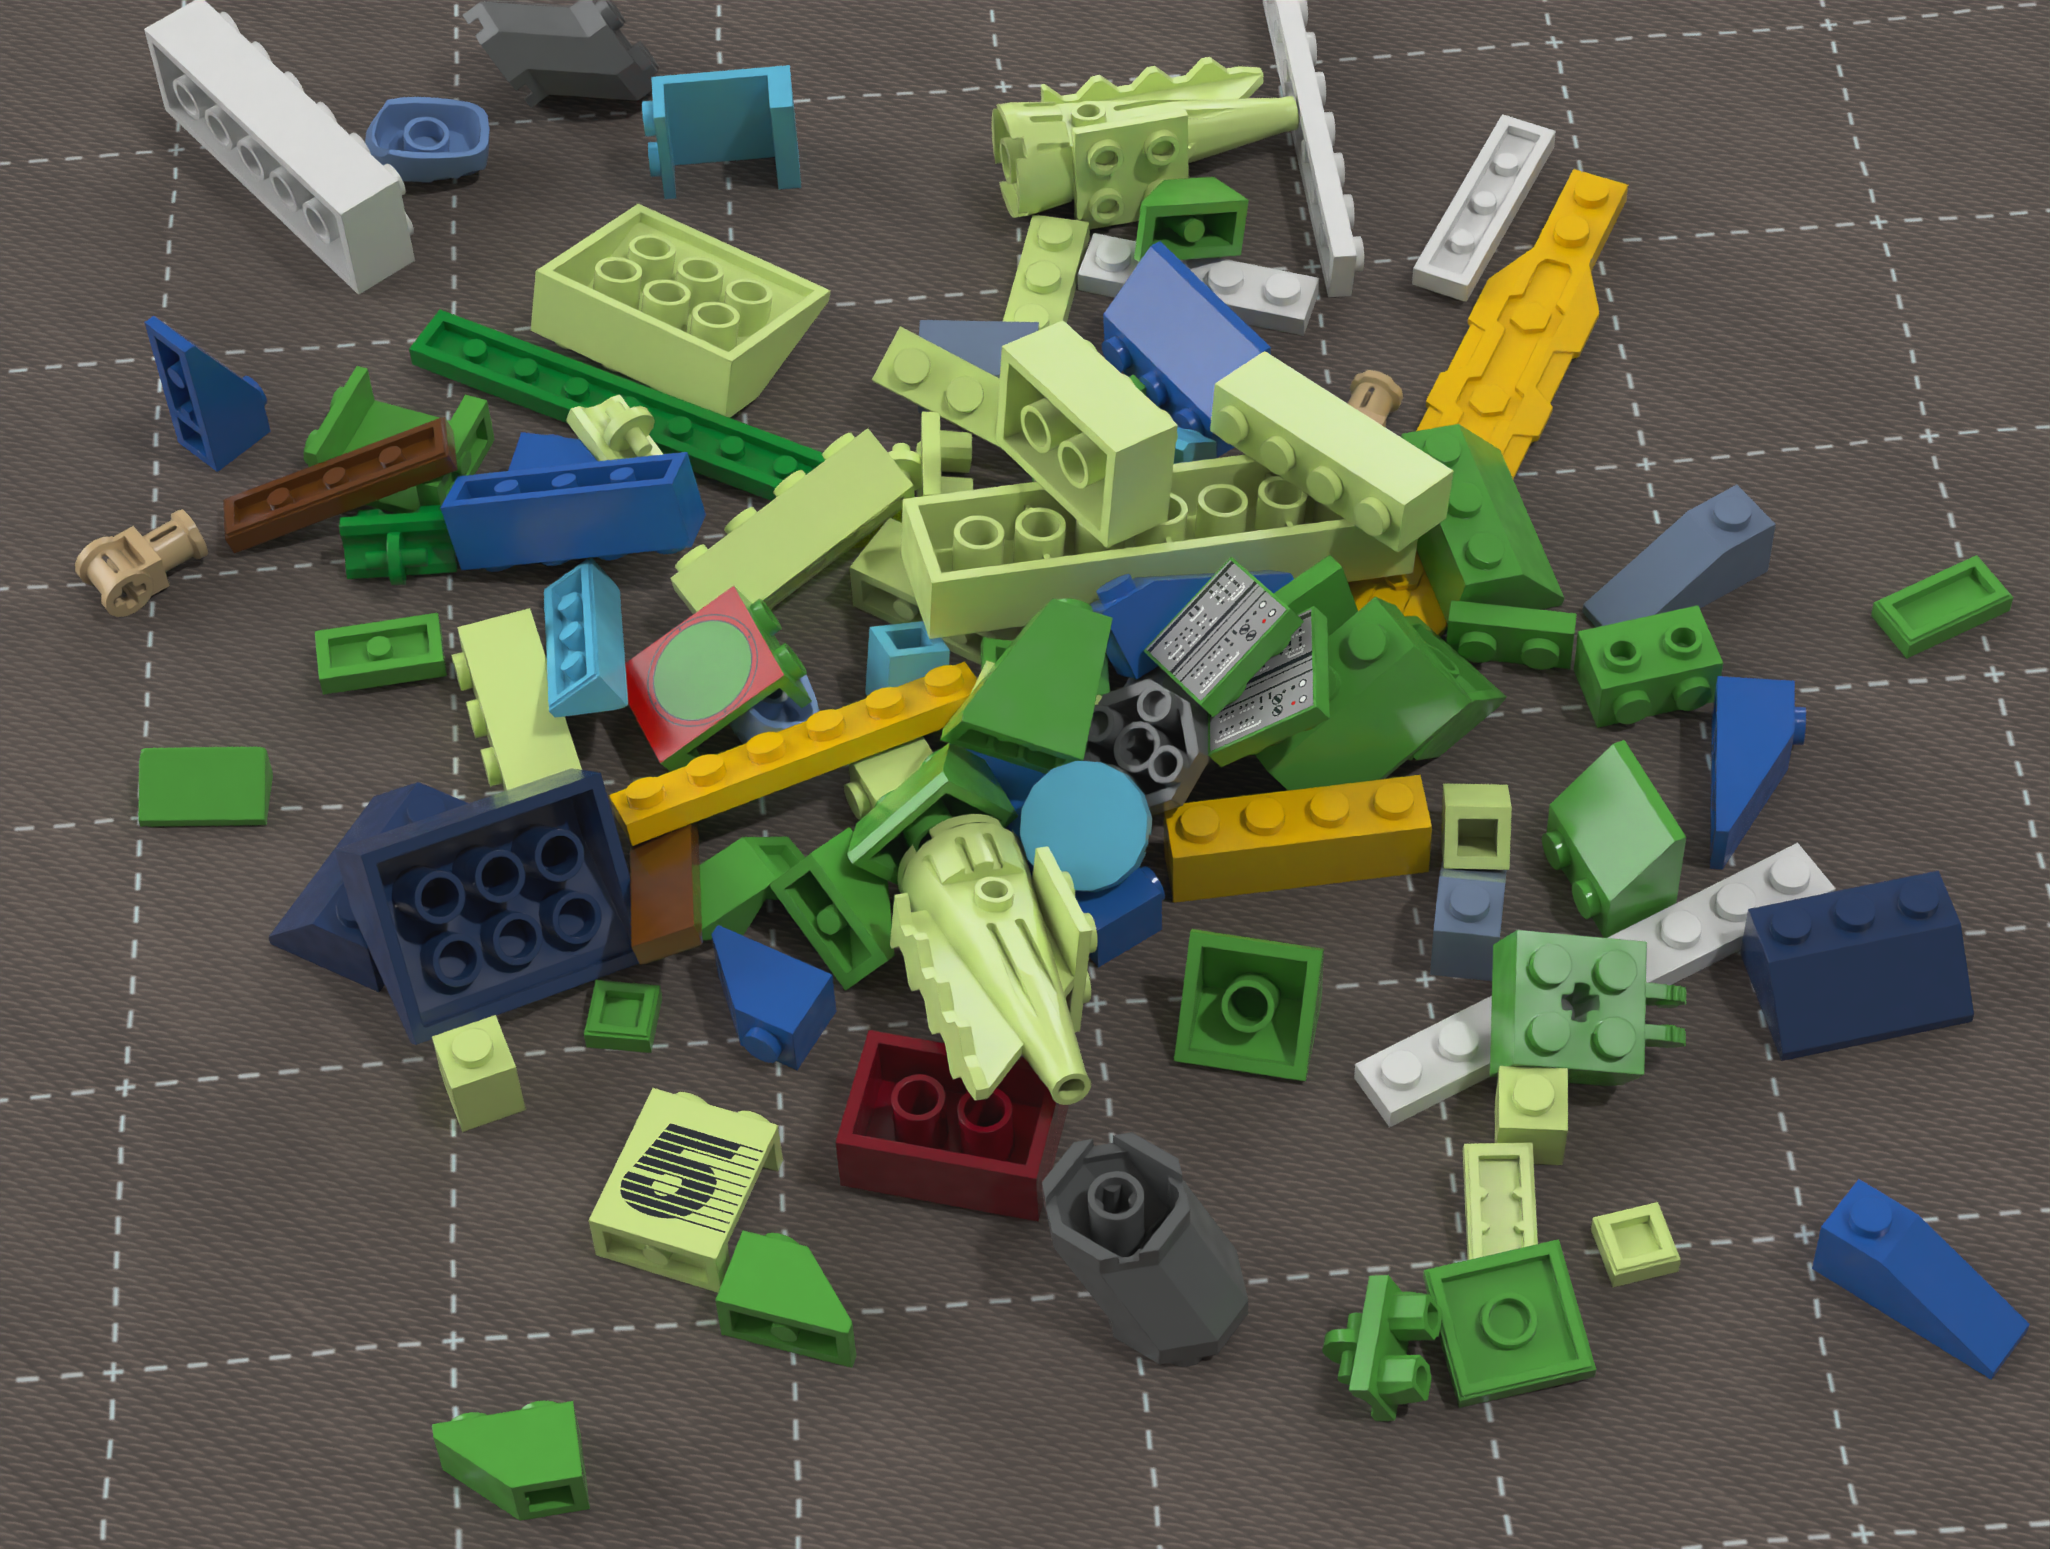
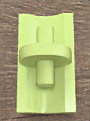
(614, 430)
(935, 453)

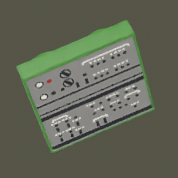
(1223, 637)
(1280, 699)

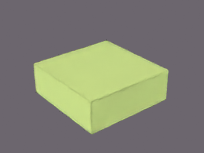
(1635, 1244)

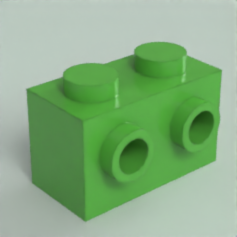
(1647, 666)

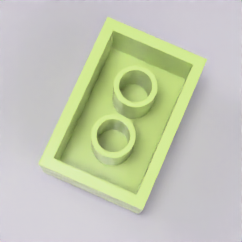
(1085, 433)

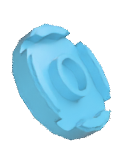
(1090, 822)

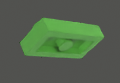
(1511, 634)
(380, 653)

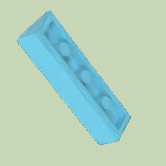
(584, 643)

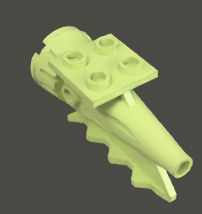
(1122, 141)
(996, 954)

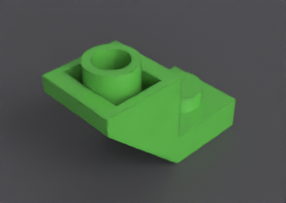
(739, 879)

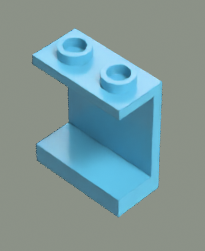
(722, 119)

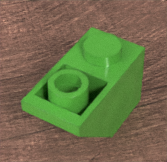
(518, 1458)

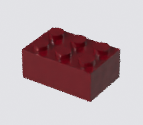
(928, 1140)

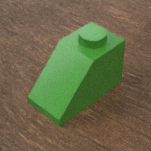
(1192, 219)
(839, 909)
(783, 1300)

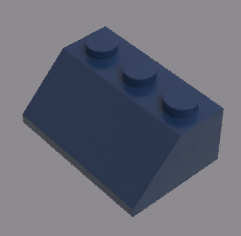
(321, 919)
(1858, 965)

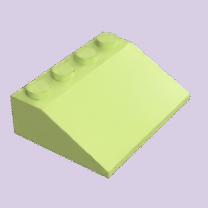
(675, 309)

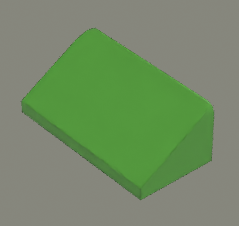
(204, 786)

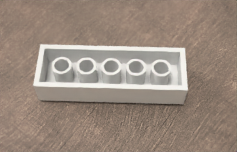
(282, 144)

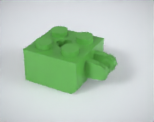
(1608, 995)

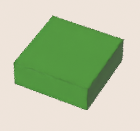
(623, 1016)

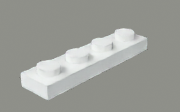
(1483, 208)
(1254, 292)

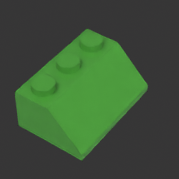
(1487, 541)
(1383, 704)

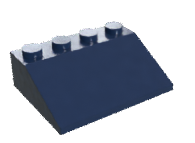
(494, 902)

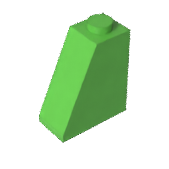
(1040, 692)

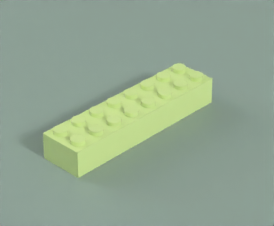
(1008, 550)

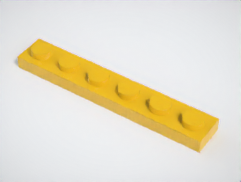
(792, 755)

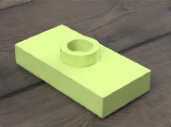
(1499, 1197)

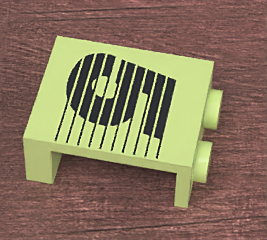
(682, 1187)

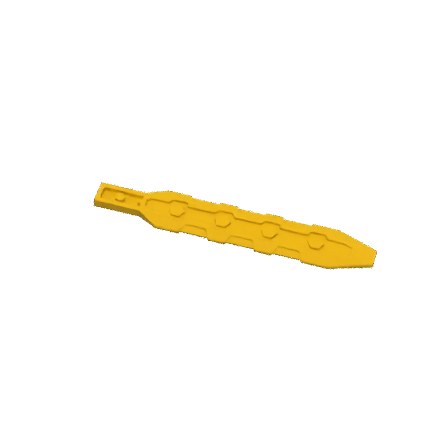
(1516, 354)

